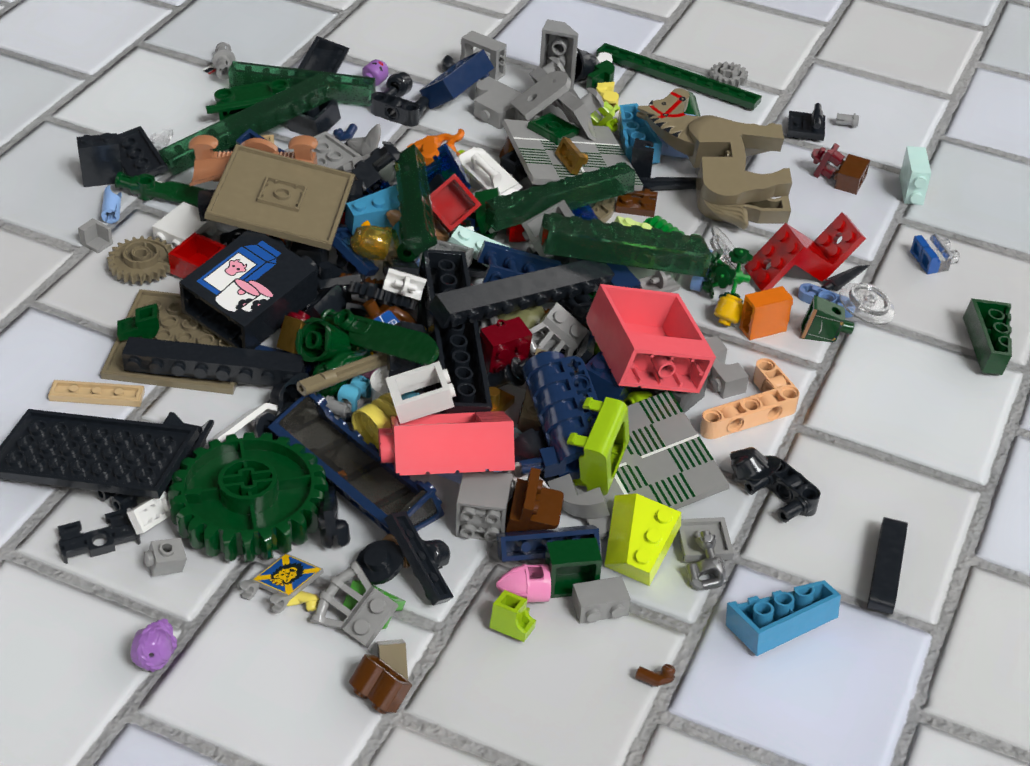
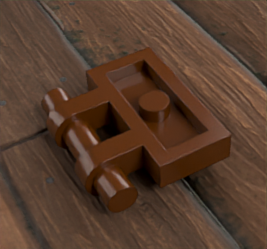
(637, 206)

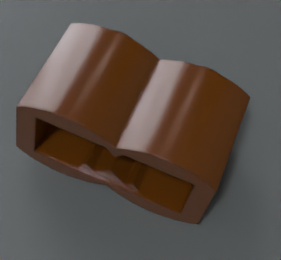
(379, 684)

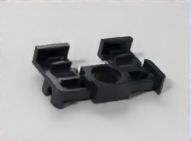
(75, 543)

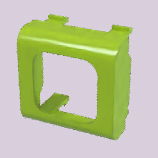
(604, 445)

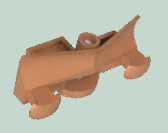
(211, 165)

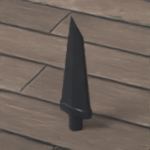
(838, 281)

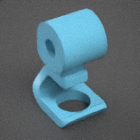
(358, 387)

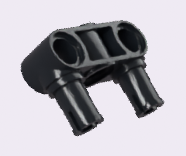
(397, 109)
(792, 489)

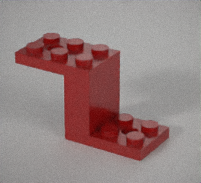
(815, 257)

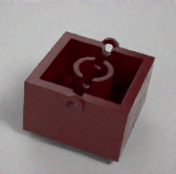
(504, 343)

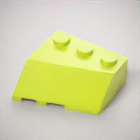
(640, 536)

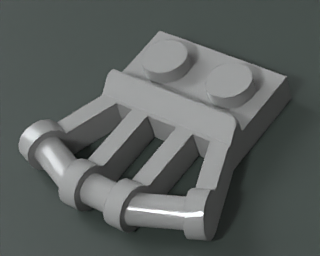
(562, 327)
(368, 614)

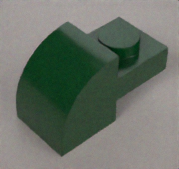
(602, 73)
(143, 324)

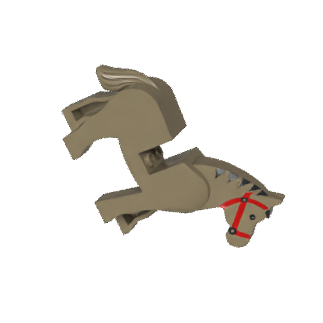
(720, 153)

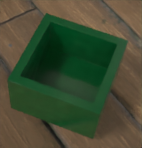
(572, 563)

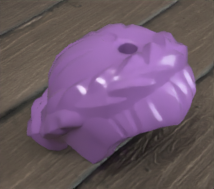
(154, 639)

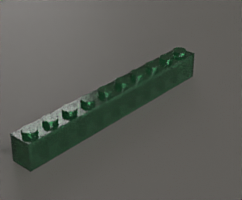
(257, 117)

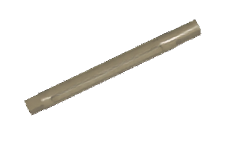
(337, 375)

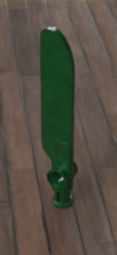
(148, 188)
(384, 337)

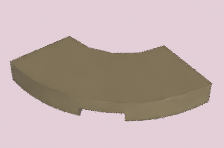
(604, 209)

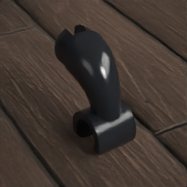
(228, 237)

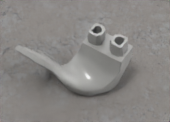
(364, 147)

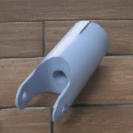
(111, 206)

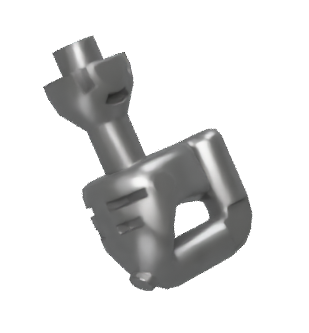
(710, 565)

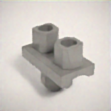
(661, 281)

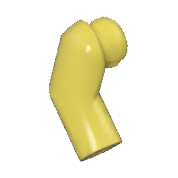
(311, 600)

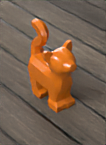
(429, 144)

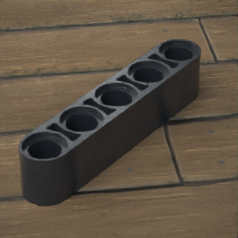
(887, 565)

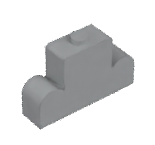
(493, 102)

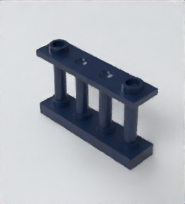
(510, 262)

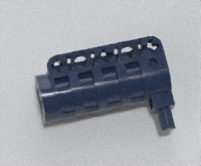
(558, 405)

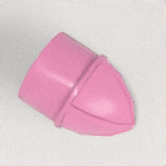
(528, 582)

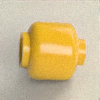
(729, 309)

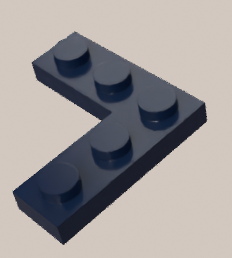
(342, 243)

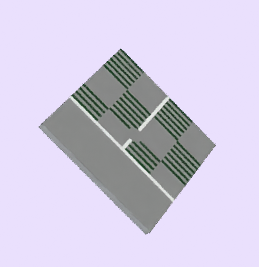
(543, 165)
(662, 460)

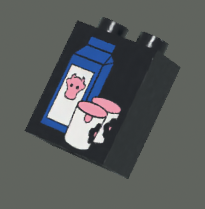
(249, 289)

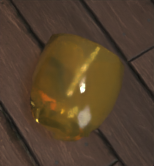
(371, 241)

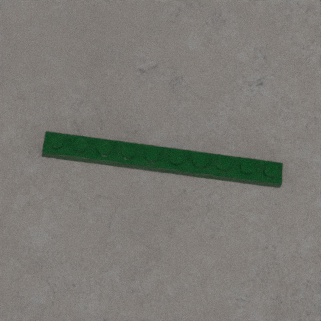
(682, 77)

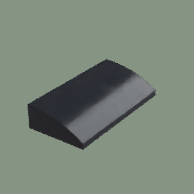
(324, 56)

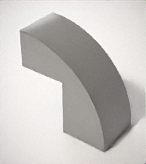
(585, 505)

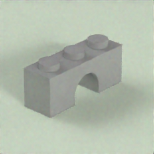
(725, 378)

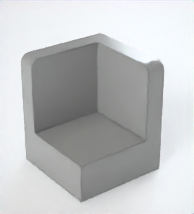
(95, 235)

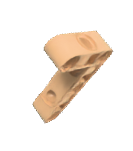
(776, 401)

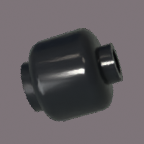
(401, 82)

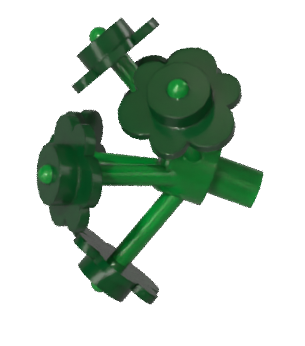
(723, 275)

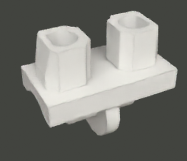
(404, 283)

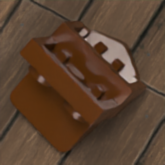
(533, 505)

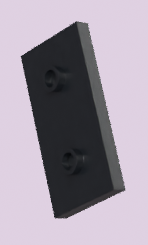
(139, 154)

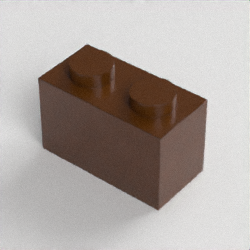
(851, 174)

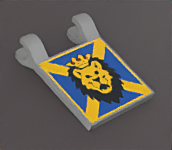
(284, 578)

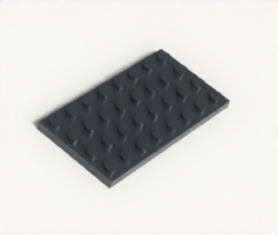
(94, 452)

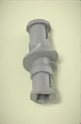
(223, 59)

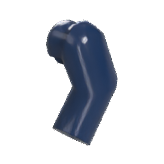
(348, 134)

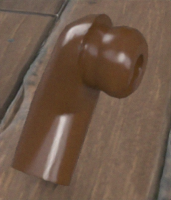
(658, 678)

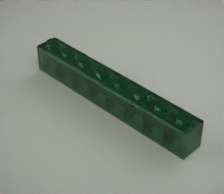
(350, 88)
(575, 191)
(415, 201)

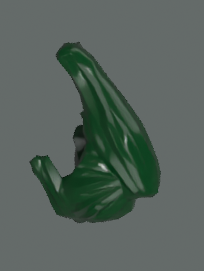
(338, 361)

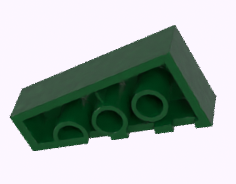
(990, 334)

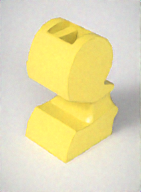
(607, 92)

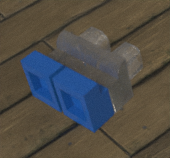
(934, 253)

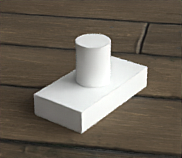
(149, 513)

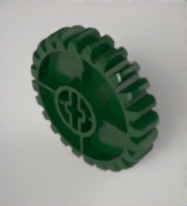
(247, 496)

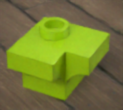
(512, 616)

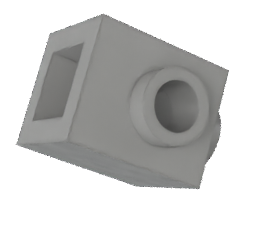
(166, 556)

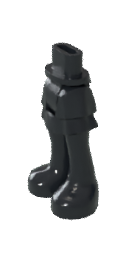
(577, 306)

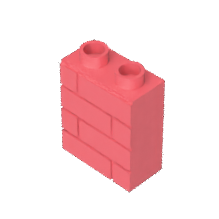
(649, 339)
(449, 443)

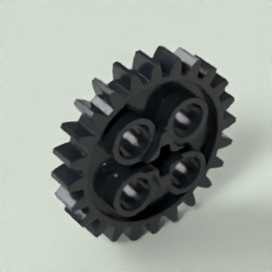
(374, 291)

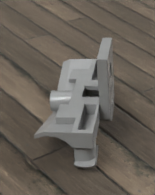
(553, 87)

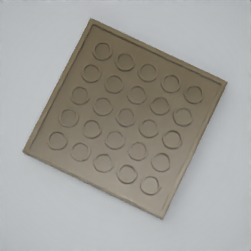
(173, 326)

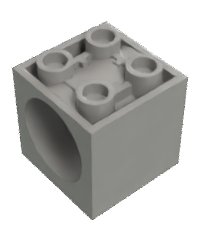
(483, 505)

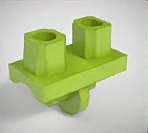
(607, 119)

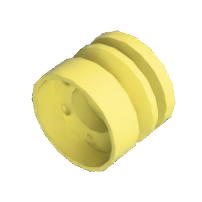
(373, 416)

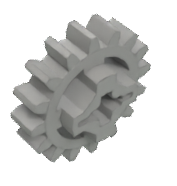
(729, 74)

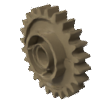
(140, 260)

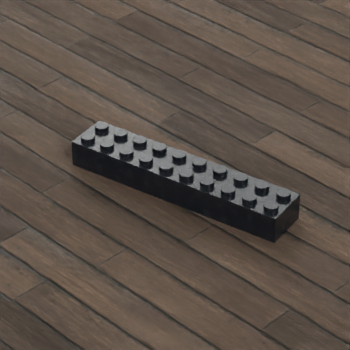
(461, 345)

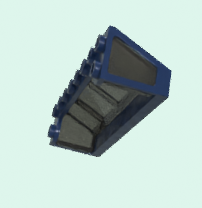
(356, 465)

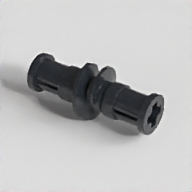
(509, 374)

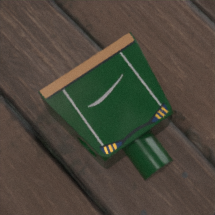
(824, 321)

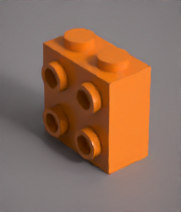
(766, 313)

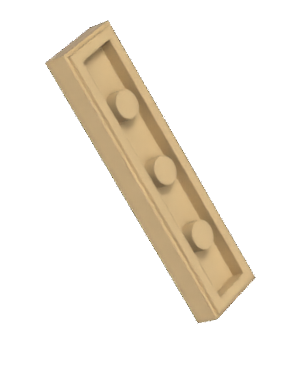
(96, 393)

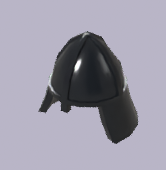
(584, 64)

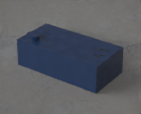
(457, 79)

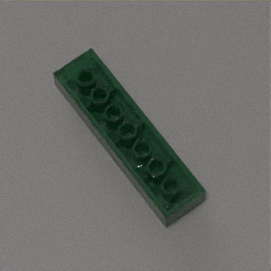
(624, 245)

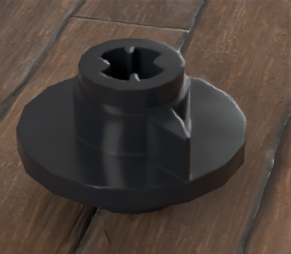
(381, 561)

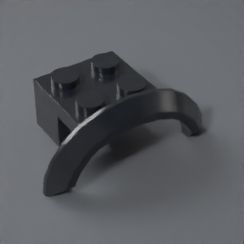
(369, 169)

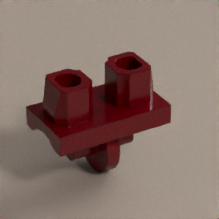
(824, 159)

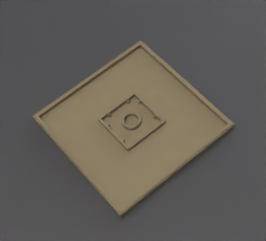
(281, 197)

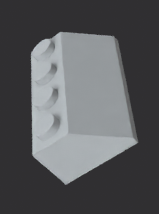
(560, 42)

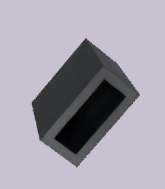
(99, 159)

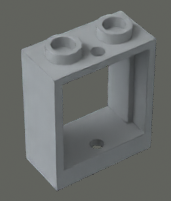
(495, 48)
(533, 225)

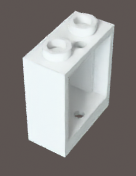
(425, 403)

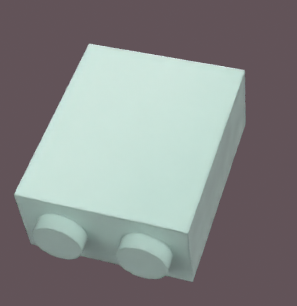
(915, 175)

